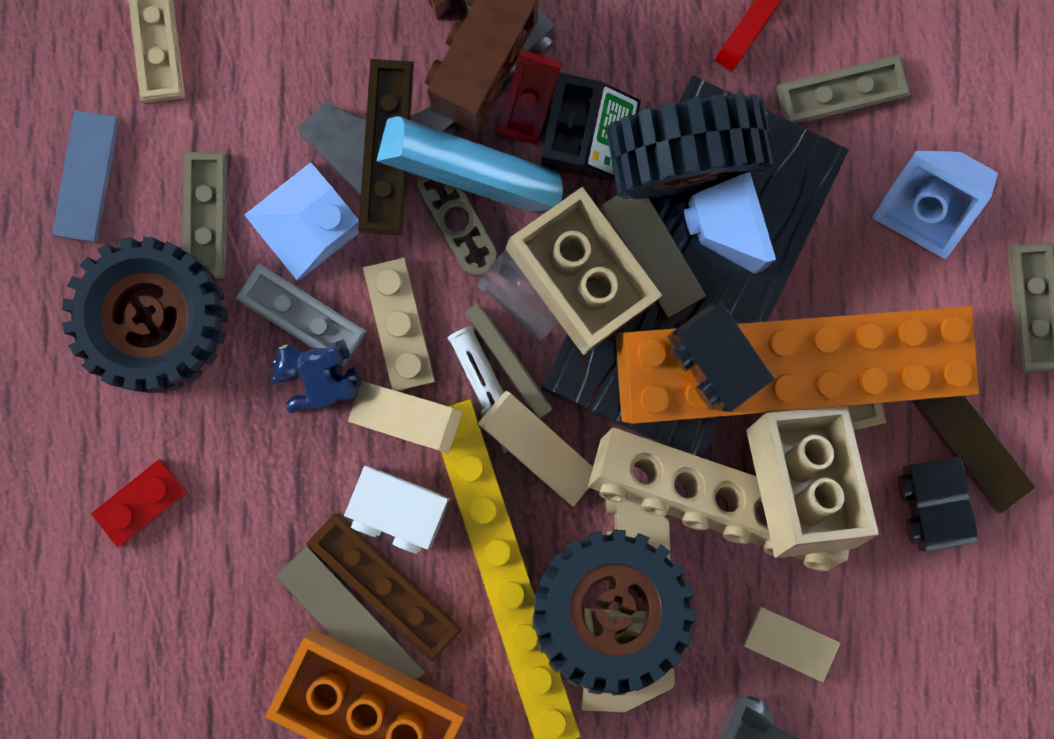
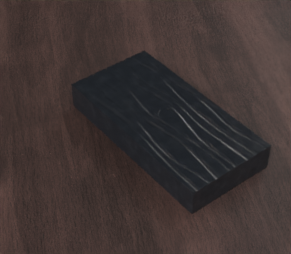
(789, 203)

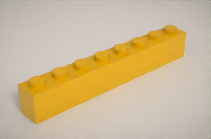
(506, 579)

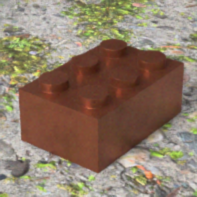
(479, 59)

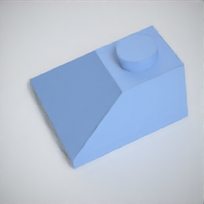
(937, 199)
(304, 221)
(732, 223)

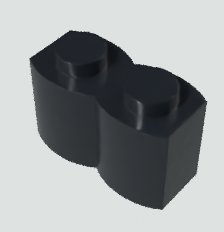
(938, 504)

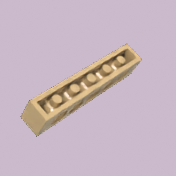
(702, 478)

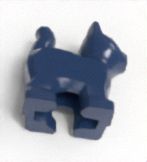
(318, 373)

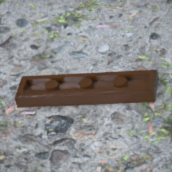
(384, 586)

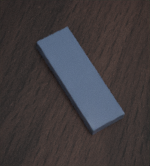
(85, 177)

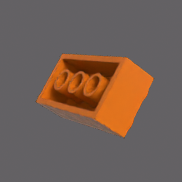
(349, 695)

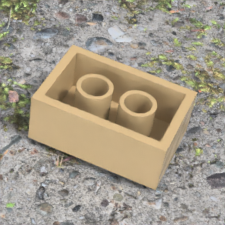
(582, 270)
(811, 481)

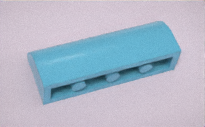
(469, 166)

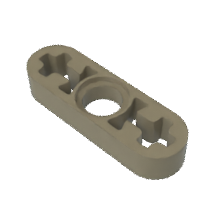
(461, 253)

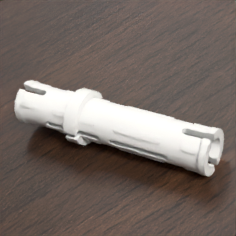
(464, 344)

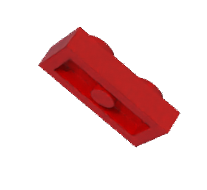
(529, 97)
(139, 503)

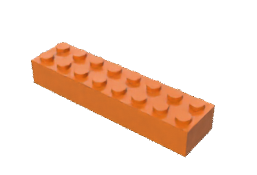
(813, 364)

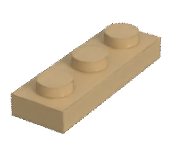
(399, 325)

